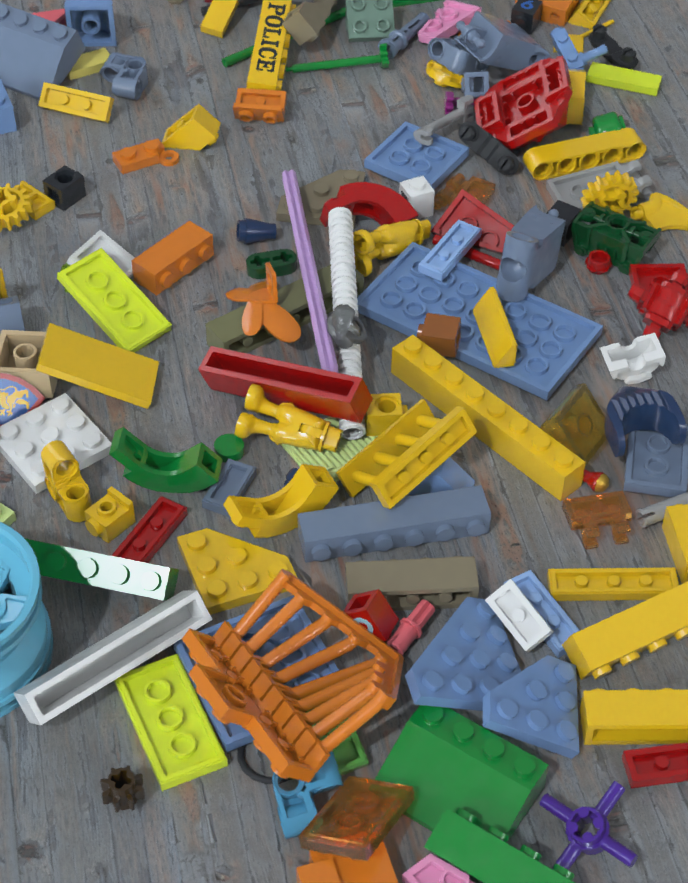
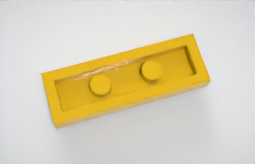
(76, 102)

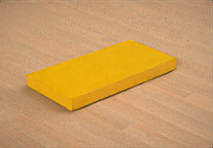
(98, 366)

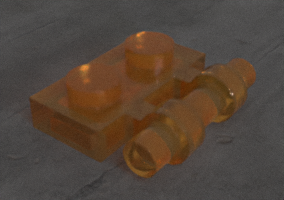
(475, 186)

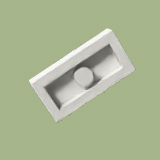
(519, 616)

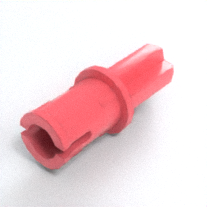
(411, 627)

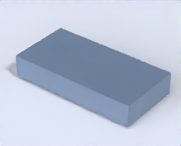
(233, 481)

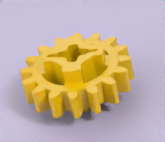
(612, 191)
(14, 206)

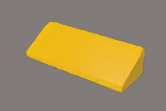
(588, 13)
(495, 330)

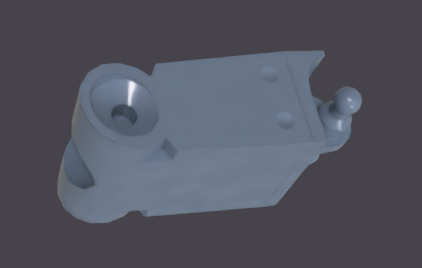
(499, 42)
(529, 253)

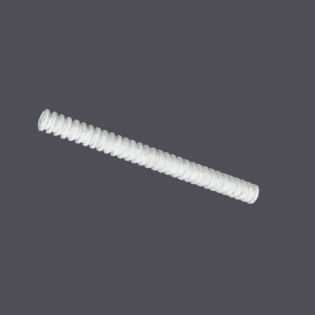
(344, 292)

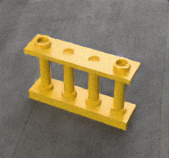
(406, 453)

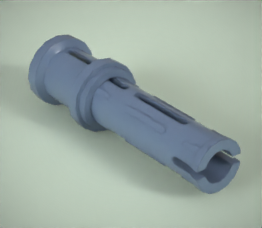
(399, 39)

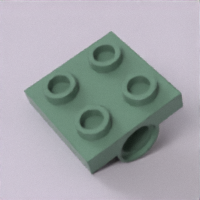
(369, 20)

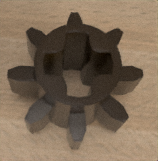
(122, 788)

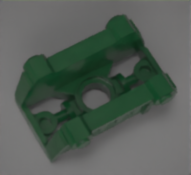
(614, 233)

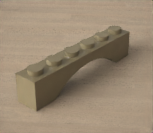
(307, 20)

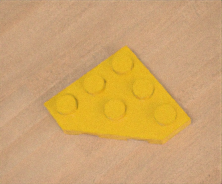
(229, 569)

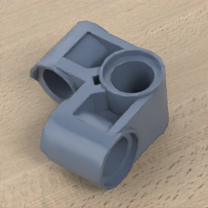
(454, 56)
(126, 74)

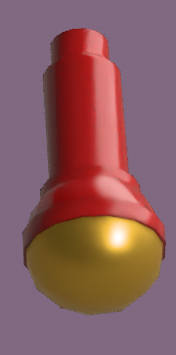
(596, 480)

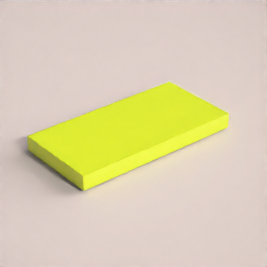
(114, 301)
(170, 722)

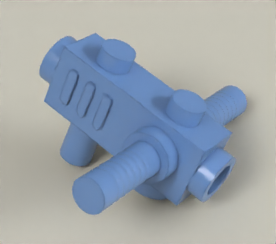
(565, 48)

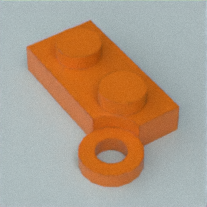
(143, 156)

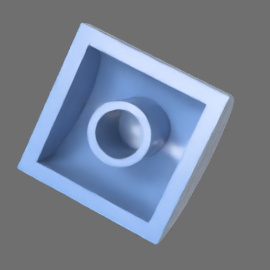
(92, 20)

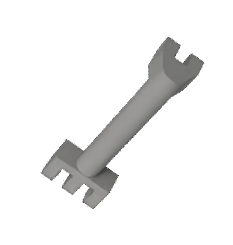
(461, 115)

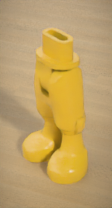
(387, 242)
(294, 425)

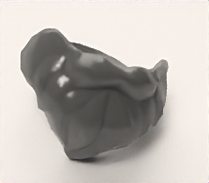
(339, 324)

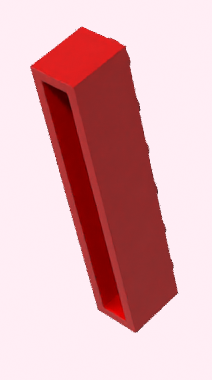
(287, 382)

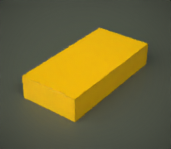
(218, 17)

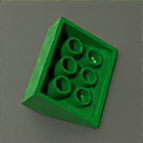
(465, 767)

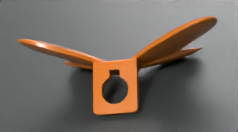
(264, 310)

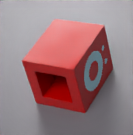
(373, 613)

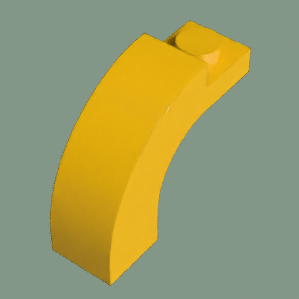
(278, 513)

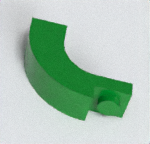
(165, 471)

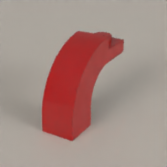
(371, 201)

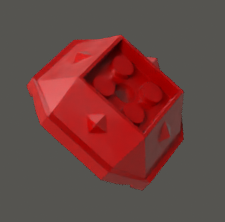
(527, 103)

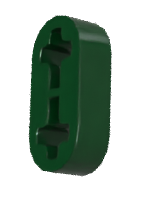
(282, 260)

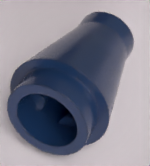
(254, 231)

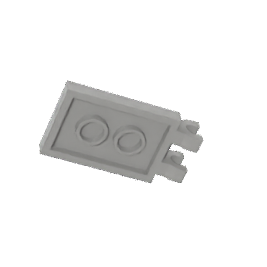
(570, 186)

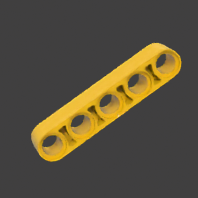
(583, 153)

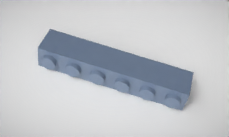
(409, 523)

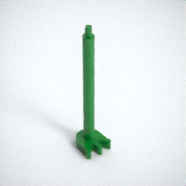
(382, 58)

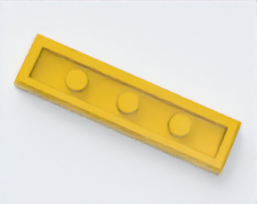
(610, 583)

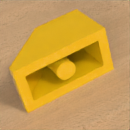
(192, 130)

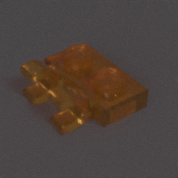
(599, 510)

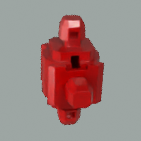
(663, 305)

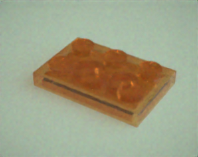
(357, 818)

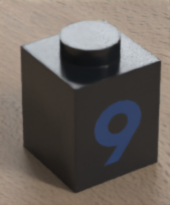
(527, 14)

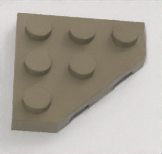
(317, 193)

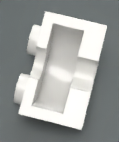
(634, 361)

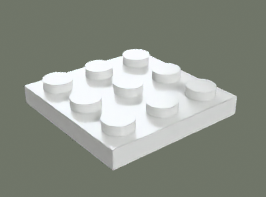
(55, 420)

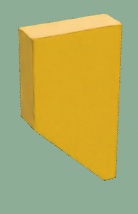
(41, 203)

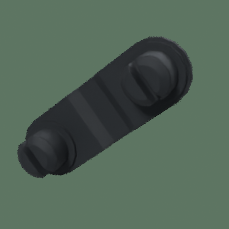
(616, 55)
(489, 148)

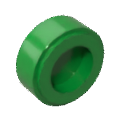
(229, 447)

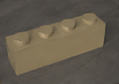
(408, 581)

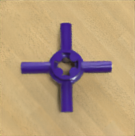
(576, 822)

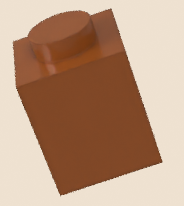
(441, 333)

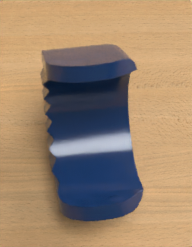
(642, 409)

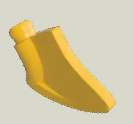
(661, 213)

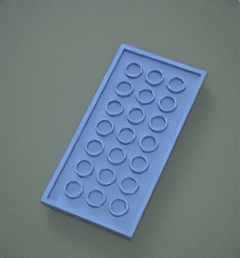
(546, 335)

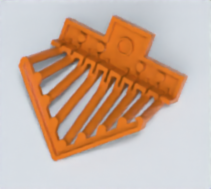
(253, 696)

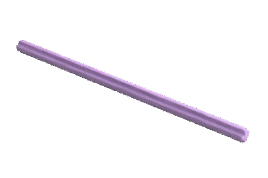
(309, 272)

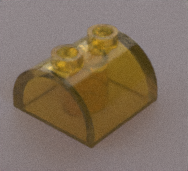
(577, 423)

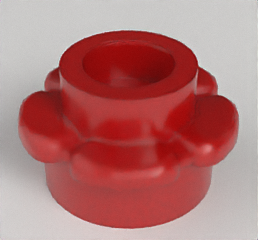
(598, 262)

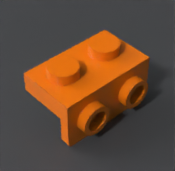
(260, 105)

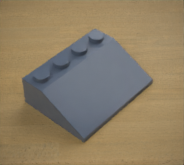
(35, 51)

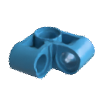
(297, 806)

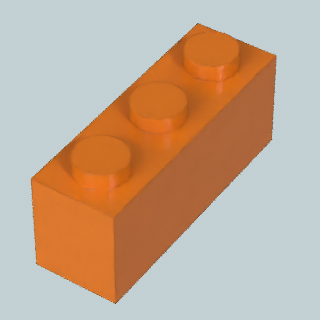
(172, 257)

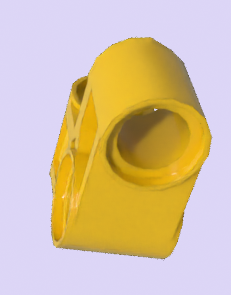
(65, 480)

